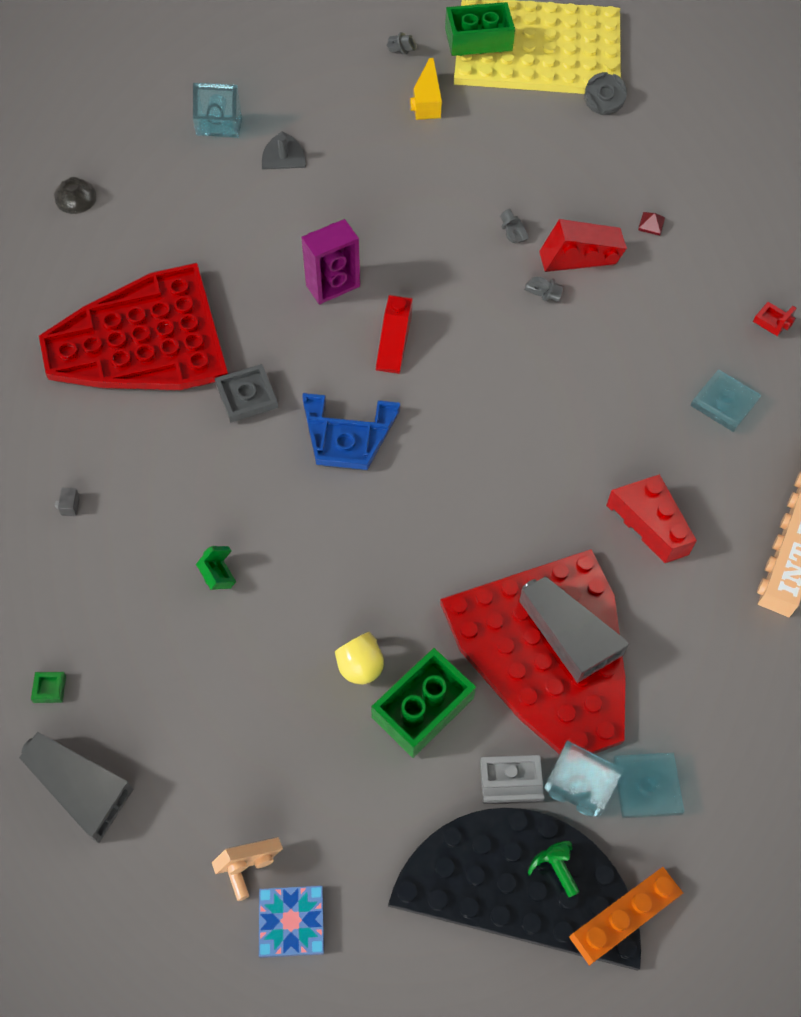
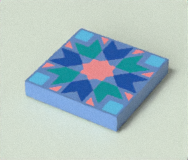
(291, 921)

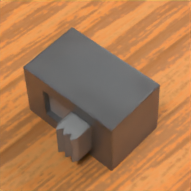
(68, 502)

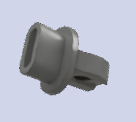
(401, 42)
(514, 228)
(544, 288)

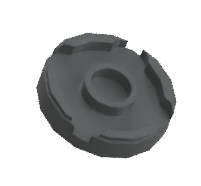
(605, 93)

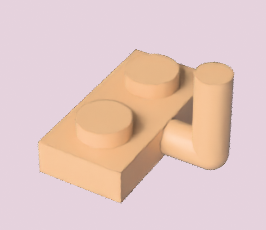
(239, 858)

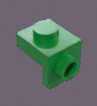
(214, 568)

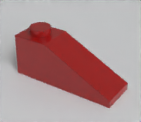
(394, 334)

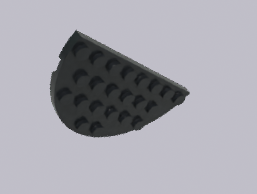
(479, 879)

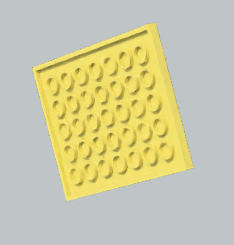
(552, 51)

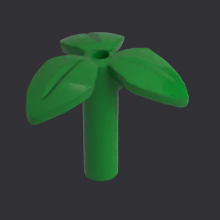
(555, 855)

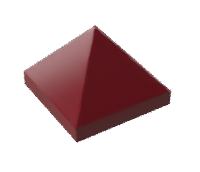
(651, 223)

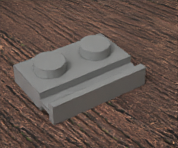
(511, 779)

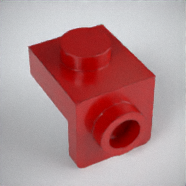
(774, 318)

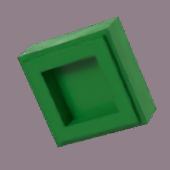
(48, 687)

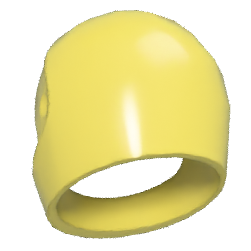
(360, 659)

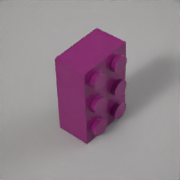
(331, 261)

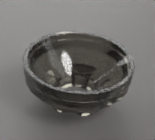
(75, 200)

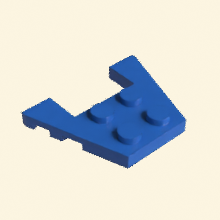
(347, 441)

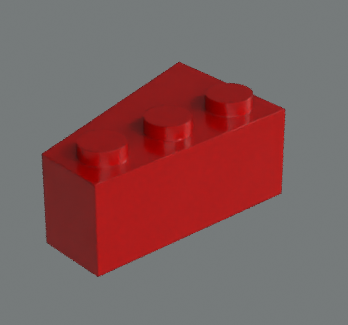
(581, 246)
(654, 516)

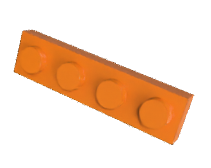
(625, 915)

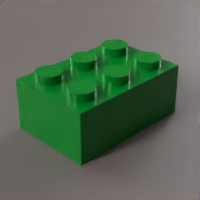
(479, 28)
(423, 702)

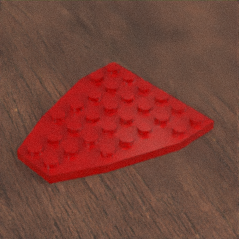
(139, 337)
(524, 668)

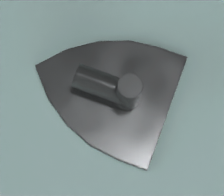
(283, 153)

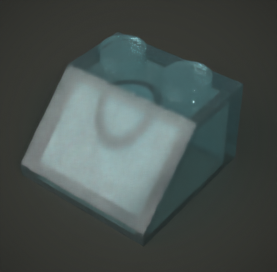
(216, 110)
(583, 780)

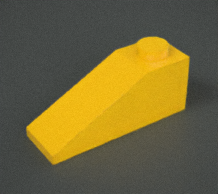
(427, 97)

